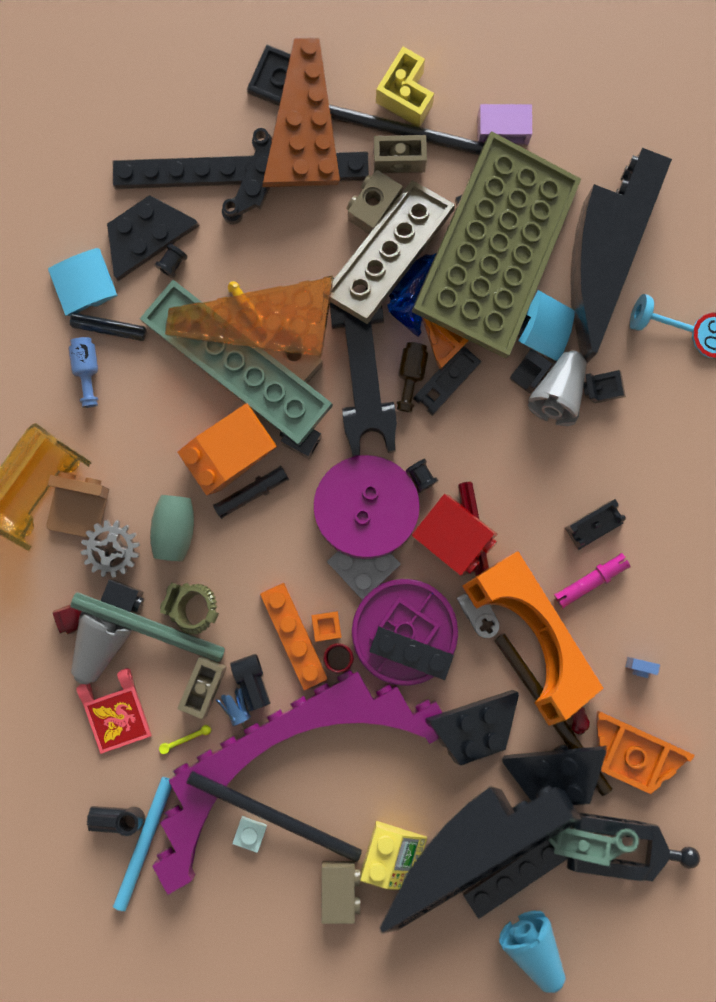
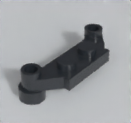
(251, 192)

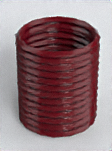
(325, 658)

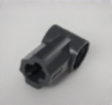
(249, 676)
(113, 820)

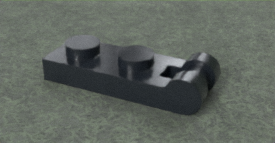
(447, 379)

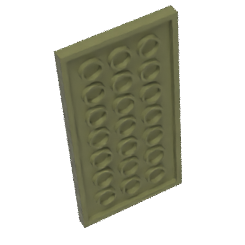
(497, 245)

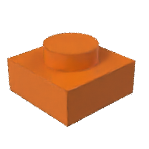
(326, 626)

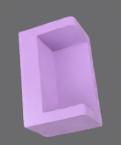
(506, 120)

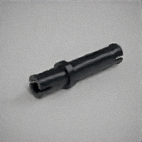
(250, 492)

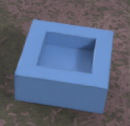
(641, 667)

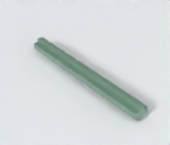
(147, 627)

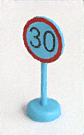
(702, 332)

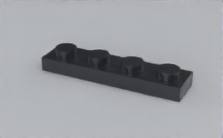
(512, 879)

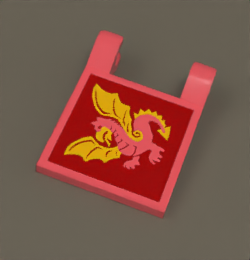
(116, 717)

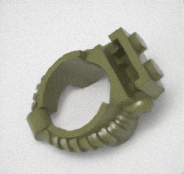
(176, 601)

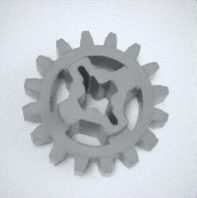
(106, 559)

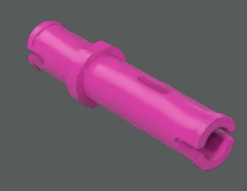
(600, 575)

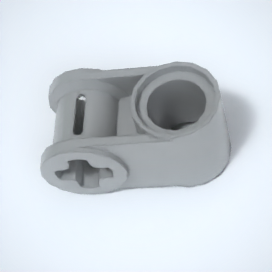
(476, 615)

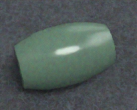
(172, 528)

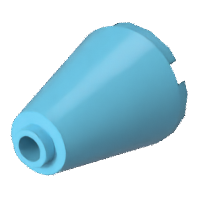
(534, 950)

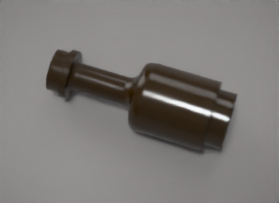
(411, 370)

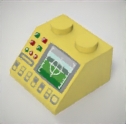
(390, 855)

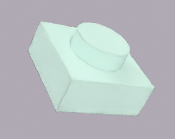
(249, 834)

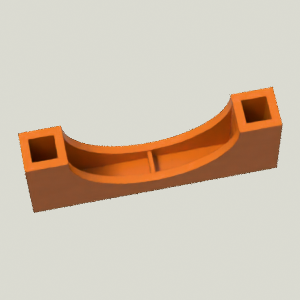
(568, 675)

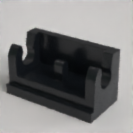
(595, 524)

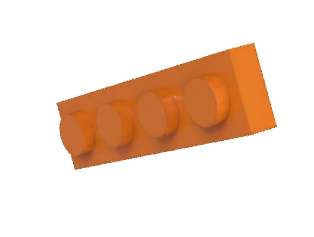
(294, 636)

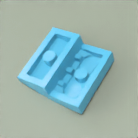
(82, 281)
(548, 327)

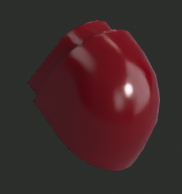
(66, 619)

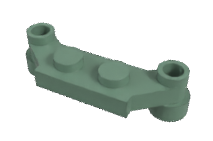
(592, 846)

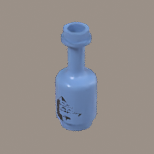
(84, 365)

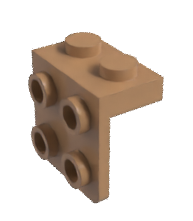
(76, 504)

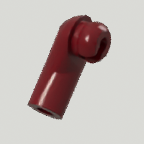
(580, 721)

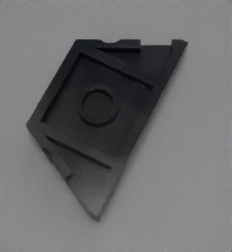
(144, 233)
(476, 728)
(566, 769)

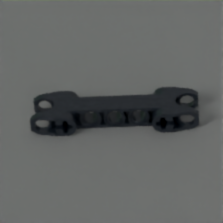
(368, 411)

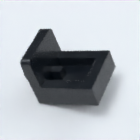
(604, 386)

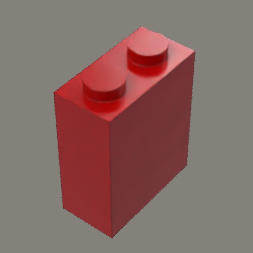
(455, 535)

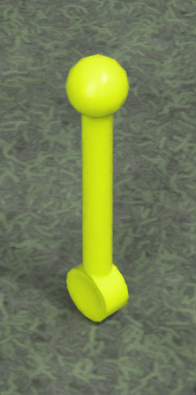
(165, 747)

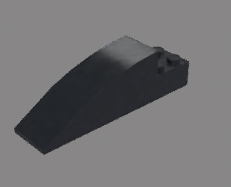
(607, 243)
(475, 845)

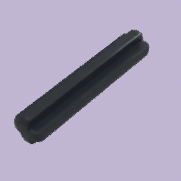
(108, 326)

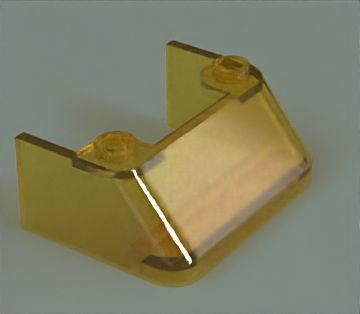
(26, 479)

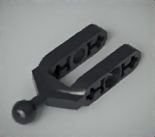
(657, 852)

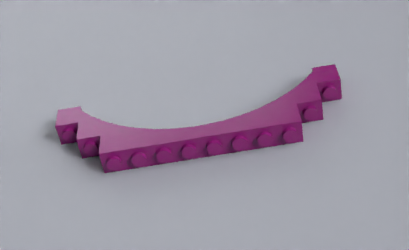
(339, 704)

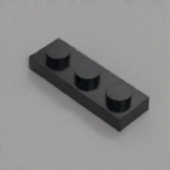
(411, 653)

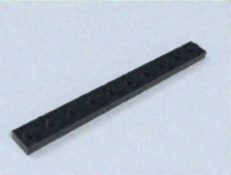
(211, 171)

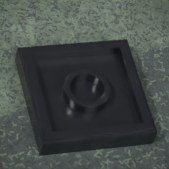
(269, 75)

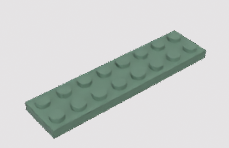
(245, 372)

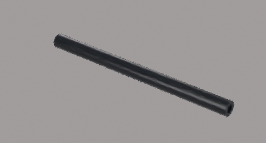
(400, 128)
(273, 816)

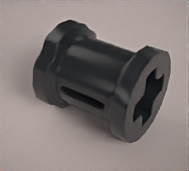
(171, 260)
(421, 475)

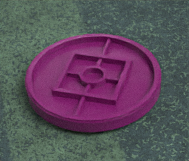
(366, 507)
(411, 611)

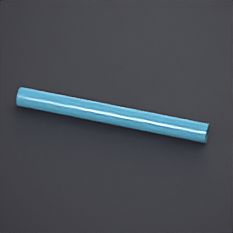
(143, 845)

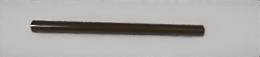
(535, 690)

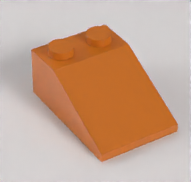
(227, 450)

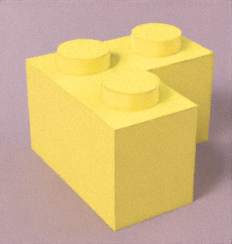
(400, 90)

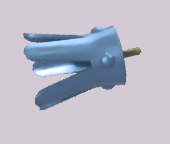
(237, 714)

